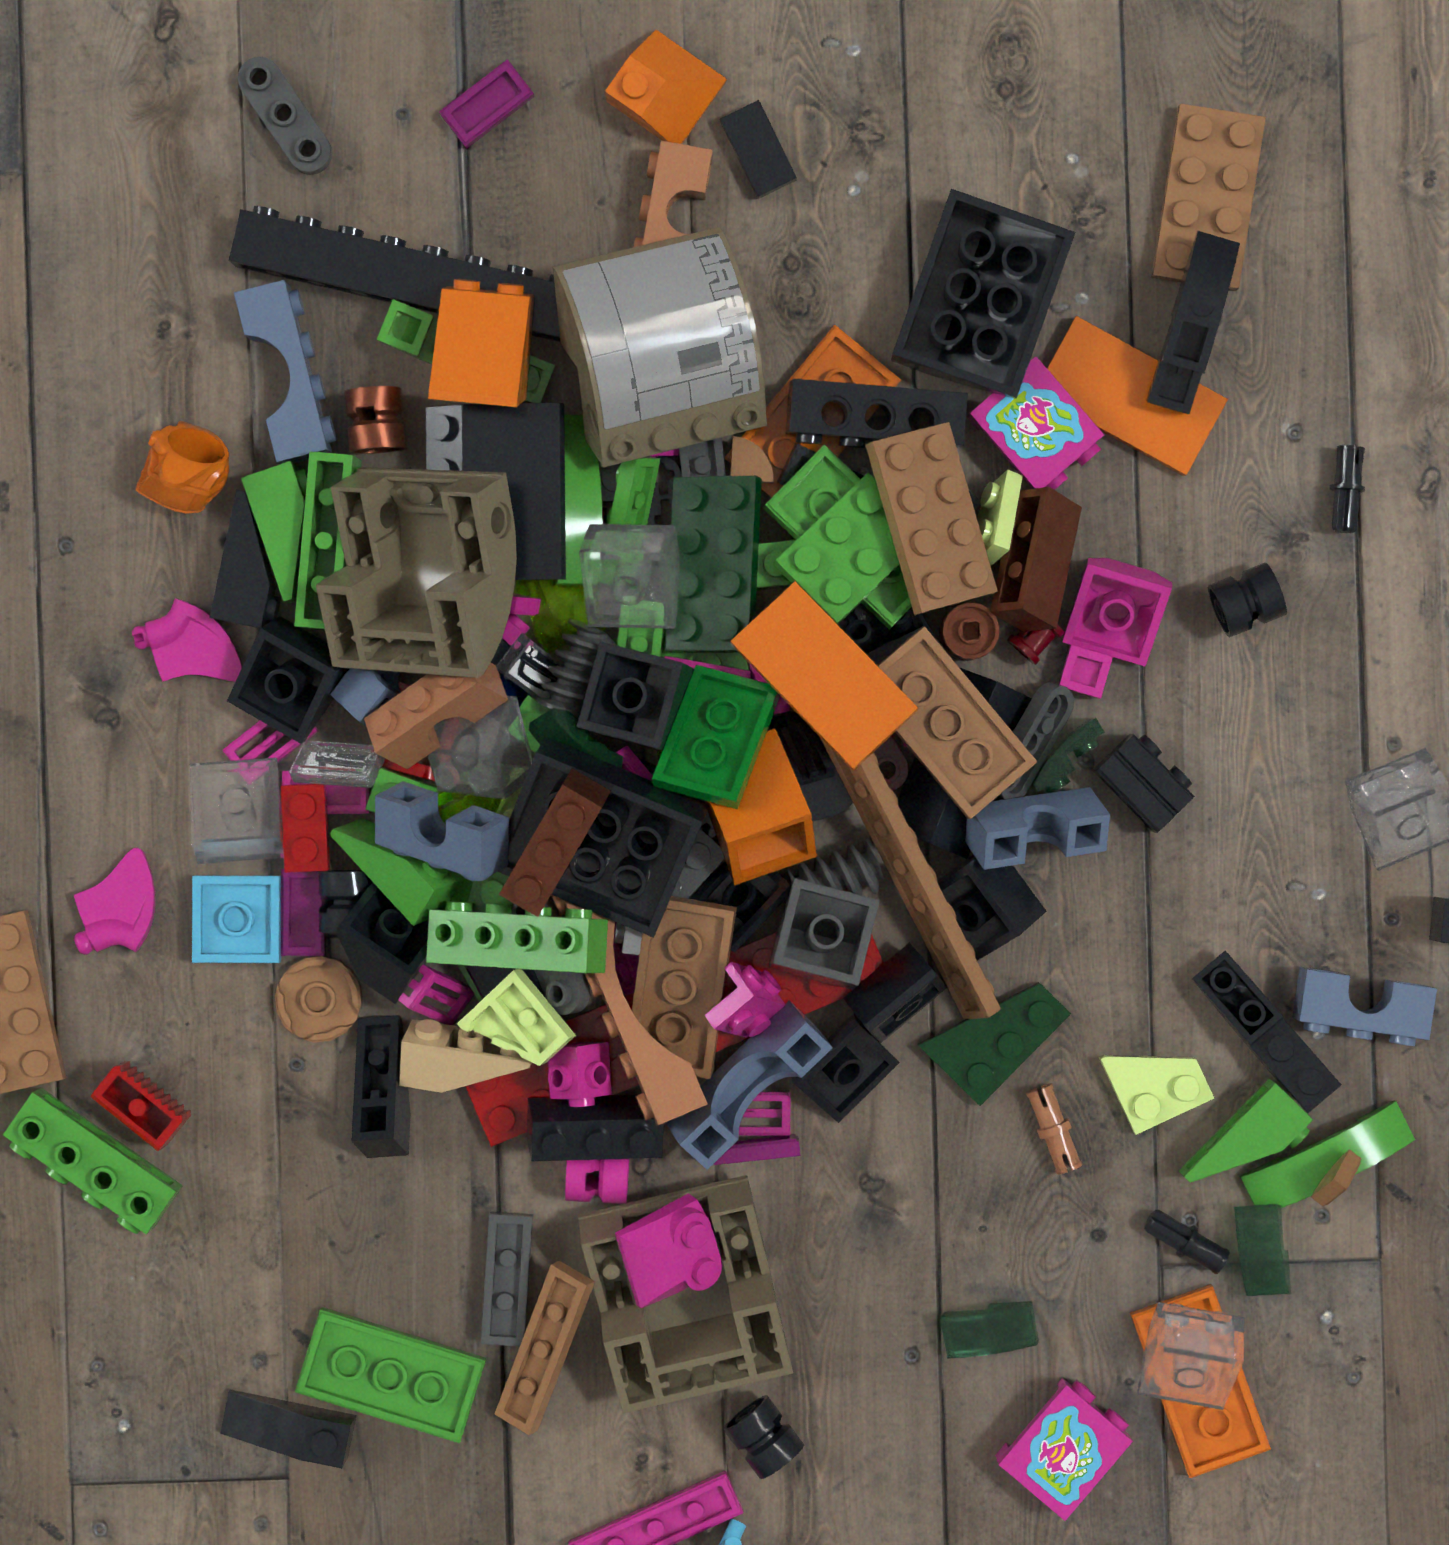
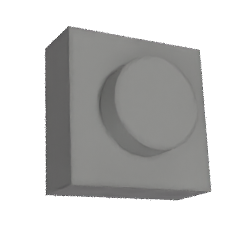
(629, 938)

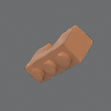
(677, 174)
(405, 724)

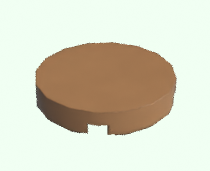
(318, 998)

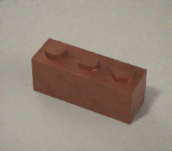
(1038, 561)
(555, 842)

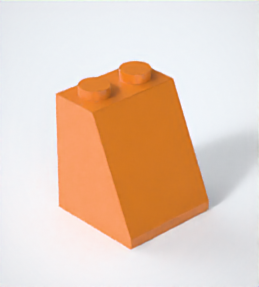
(482, 344)
(772, 821)

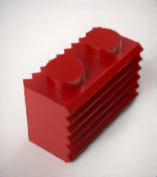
(141, 1105)

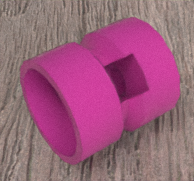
(609, 1186)

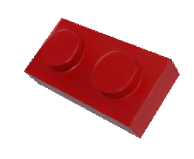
(305, 828)

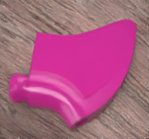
(189, 644)
(118, 907)

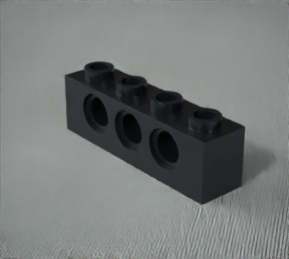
(809, 396)

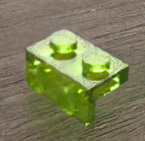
(556, 607)

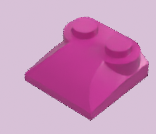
(1117, 610)
(670, 1251)

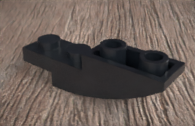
(1194, 322)
(1266, 1032)

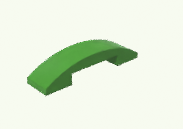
(415, 335)
(582, 495)
(1299, 1174)

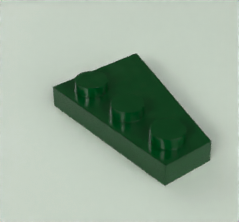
(988, 1050)

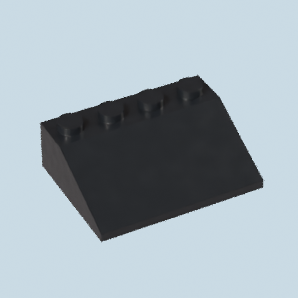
(982, 295)
(531, 450)
(632, 848)

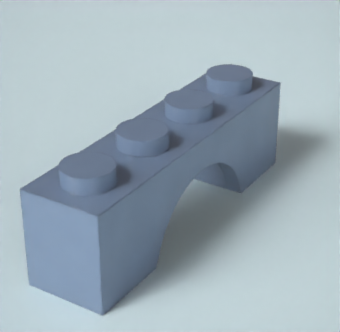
(271, 317)
(781, 1051)

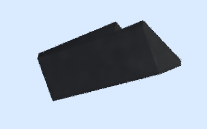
(924, 801)

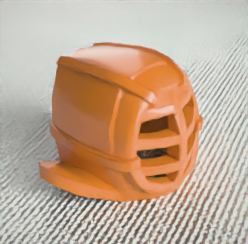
(184, 468)

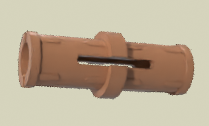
(1054, 1129)

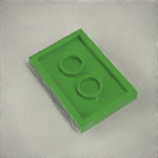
(843, 552)

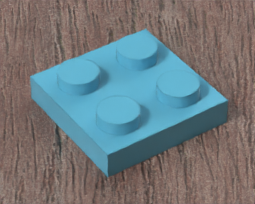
(236, 919)

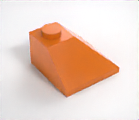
(664, 88)

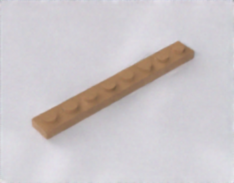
(918, 887)

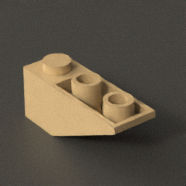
(449, 1058)

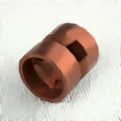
(372, 435)
(969, 631)

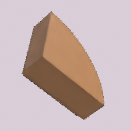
(750, 460)
(1337, 1178)

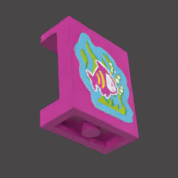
(1038, 429)
(1066, 1448)

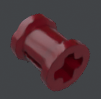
(1032, 643)

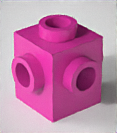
(580, 1073)

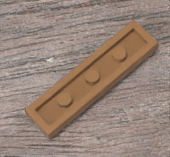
(544, 1347)

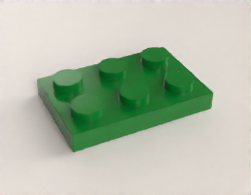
(716, 737)

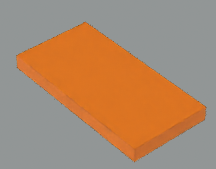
(833, 360)
(1112, 388)
(824, 676)
(1207, 1435)

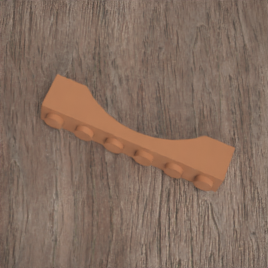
(664, 1078)

